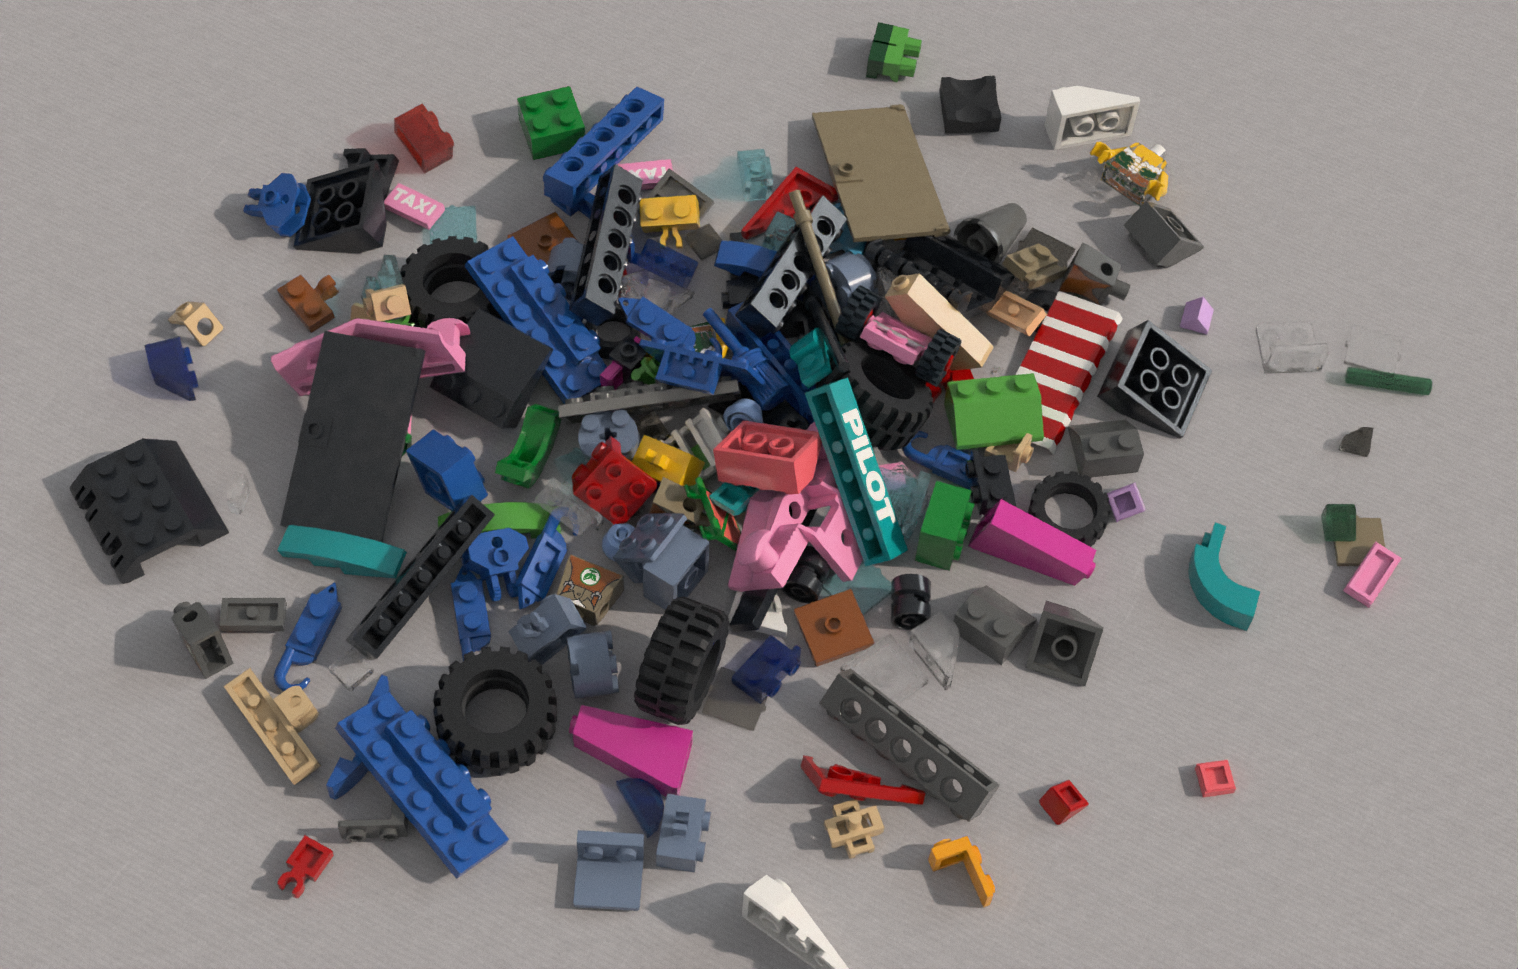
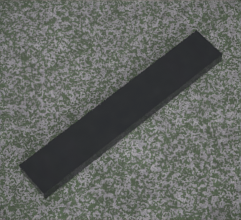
(756, 603)

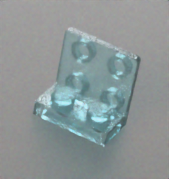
(906, 497)

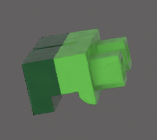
(888, 52)

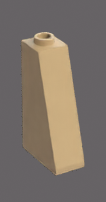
(927, 311)

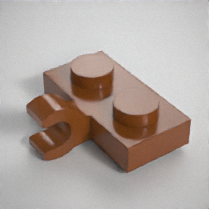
(308, 302)

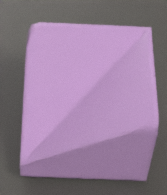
(1126, 502)

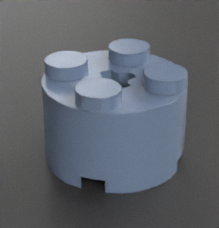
(564, 264)
(846, 275)
(602, 425)
(592, 664)

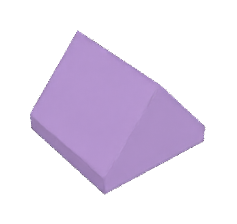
(1197, 315)

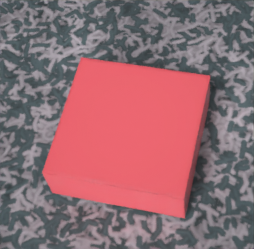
(1215, 778)

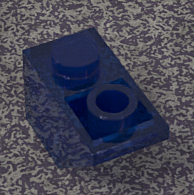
(170, 368)

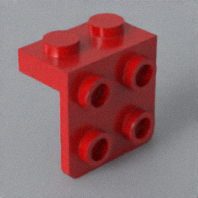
(612, 483)

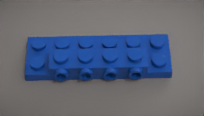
(535, 305)
(424, 782)

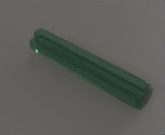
(1388, 380)

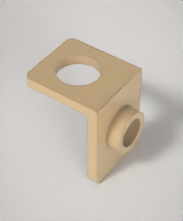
(190, 314)

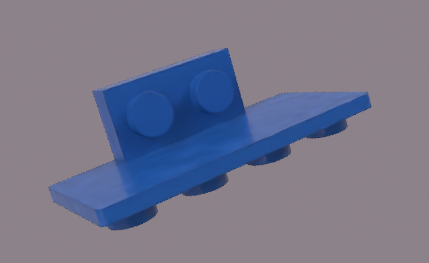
(697, 370)

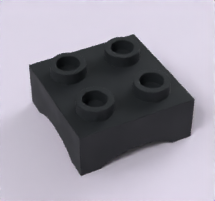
(970, 105)

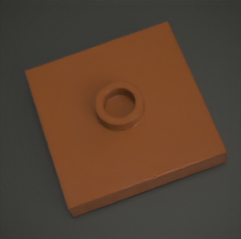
(542, 236)
(833, 627)

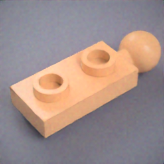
(1017, 313)

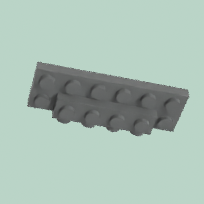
(646, 398)

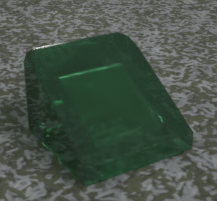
(1339, 522)

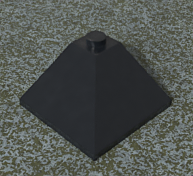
(344, 211)

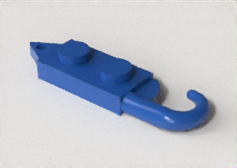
(658, 323)
(942, 460)
(541, 564)
(470, 612)
(309, 634)

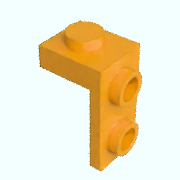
(952, 852)

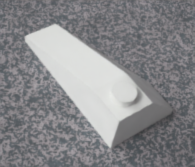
(781, 916)

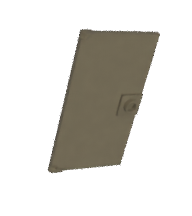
(880, 174)

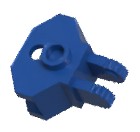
(278, 204)
(496, 556)

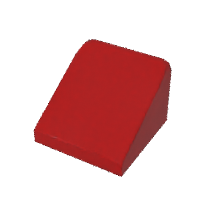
(1063, 802)

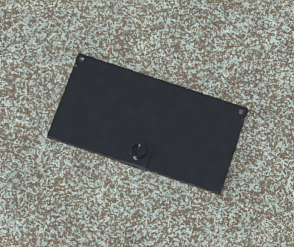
(353, 436)

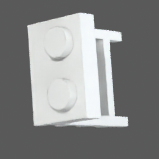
(707, 431)

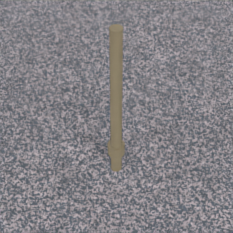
(804, 220)

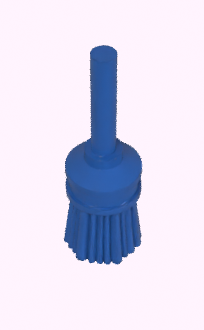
(776, 386)

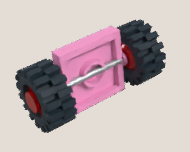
(896, 337)

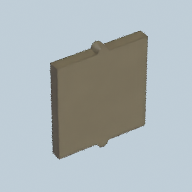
(1367, 533)

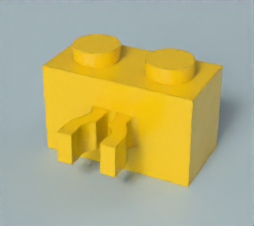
(669, 214)
(666, 461)

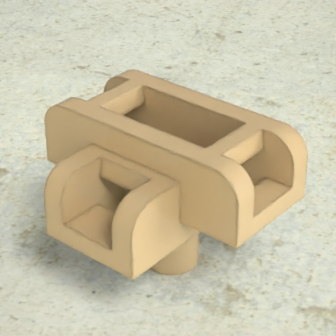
(856, 825)

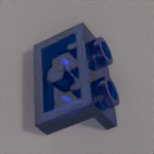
(666, 263)
(767, 668)

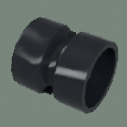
(807, 577)
(910, 601)

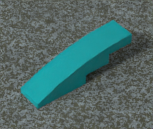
(343, 551)

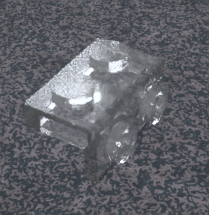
(567, 508)

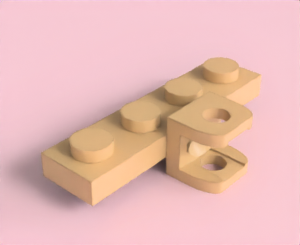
(278, 722)

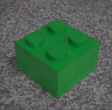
(550, 122)
(944, 526)

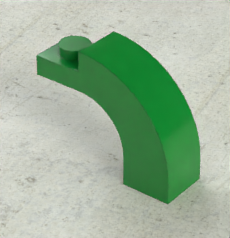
(532, 447)

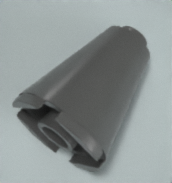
(992, 231)

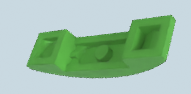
(518, 516)

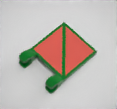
(723, 524)

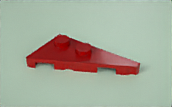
(810, 188)
(857, 784)

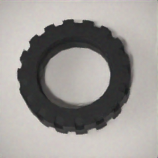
(1081, 487)

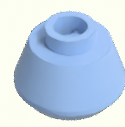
(741, 410)
(614, 537)

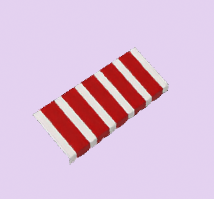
(1066, 358)

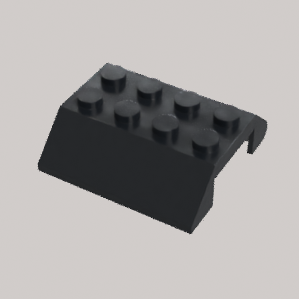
(955, 270)
(145, 504)

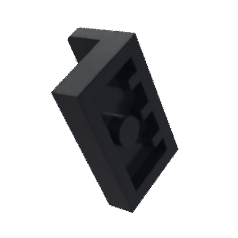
(989, 480)

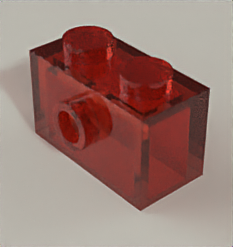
(424, 138)

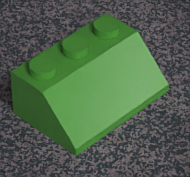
(994, 411)

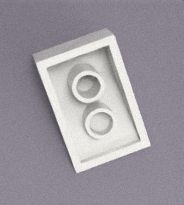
(1088, 116)

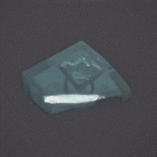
(387, 276)

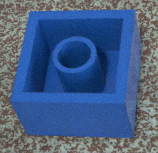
(446, 469)

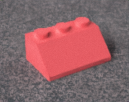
(768, 457)

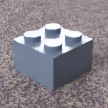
(676, 568)

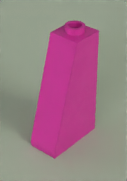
(1033, 544)
(634, 746)

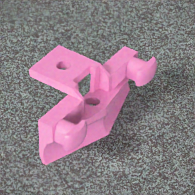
(439, 341)
(774, 540)

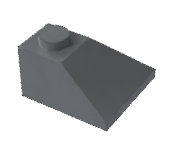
(1064, 644)

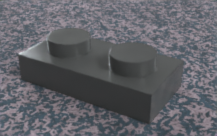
(253, 614)

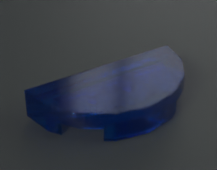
(644, 803)

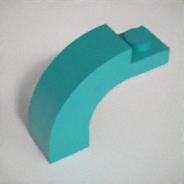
(811, 357)
(1213, 588)

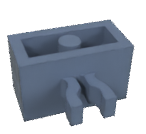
(546, 628)
(681, 833)

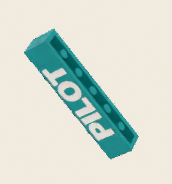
(856, 472)

